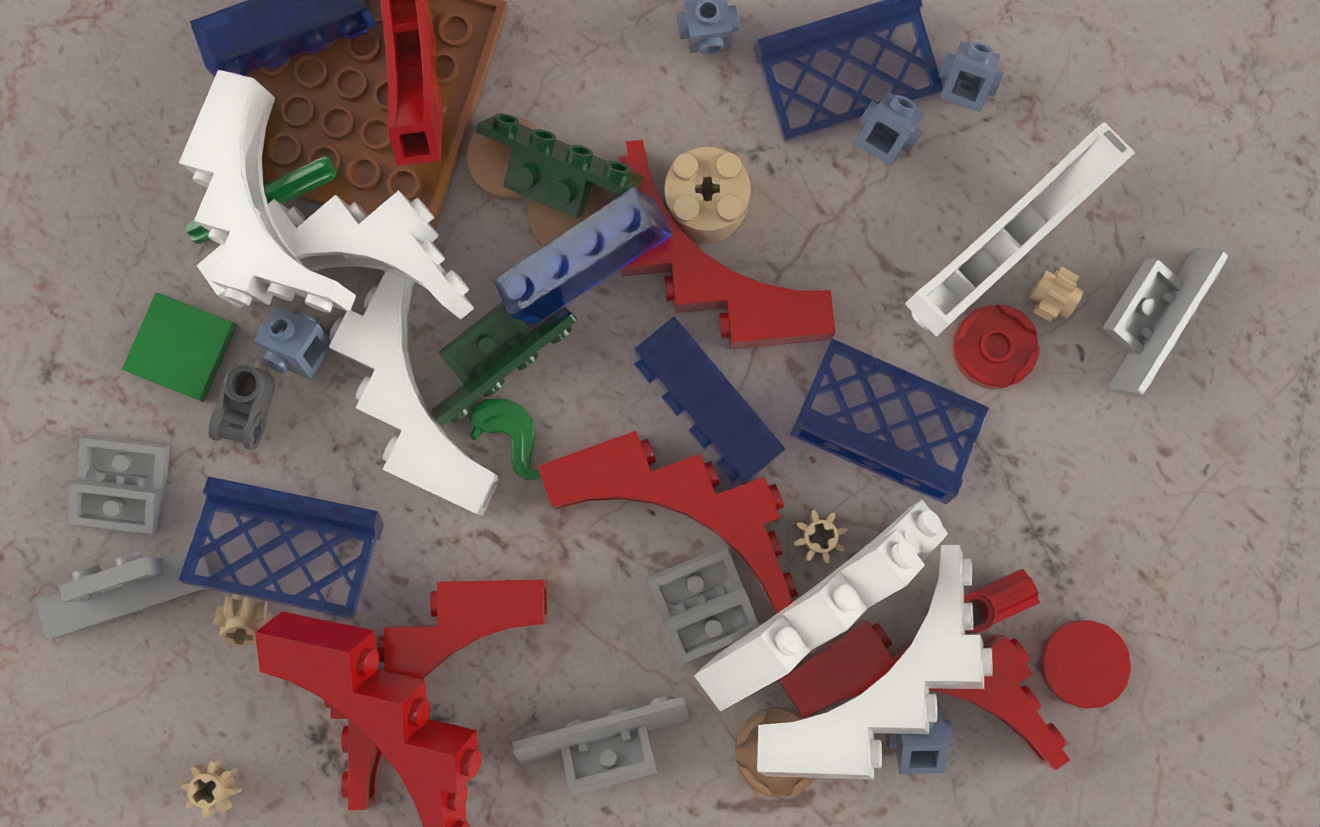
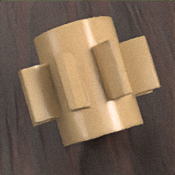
(1056, 294)
(824, 525)
(241, 619)
(197, 788)

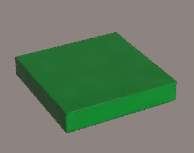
(179, 347)

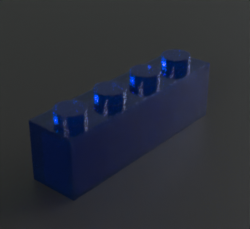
(273, 30)
(583, 257)
(708, 401)

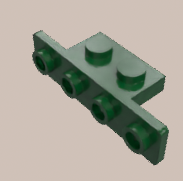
(553, 170)
(491, 352)

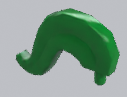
(511, 419)

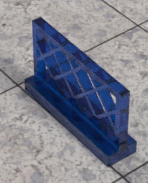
(839, 30)
(884, 456)
(289, 510)

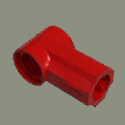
(1002, 599)

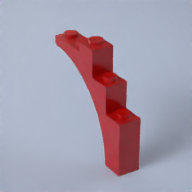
(413, 85)
(754, 311)
(738, 516)
(464, 615)
(861, 658)
(390, 708)

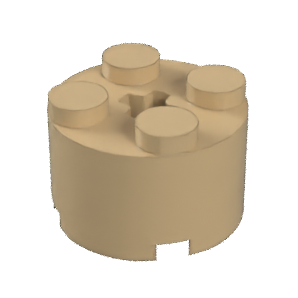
(711, 171)

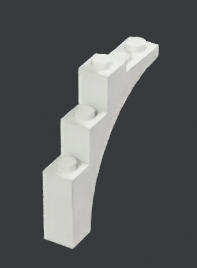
(227, 160)
(1019, 230)
(389, 239)
(391, 395)
(824, 610)
(940, 656)

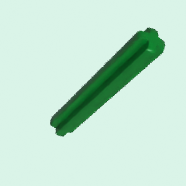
(283, 189)

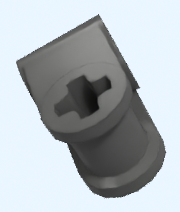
(243, 410)

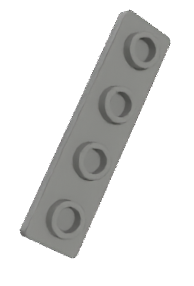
(1156, 313)
(115, 592)
(606, 748)

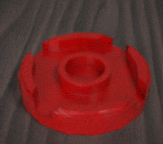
(996, 346)
(1086, 664)

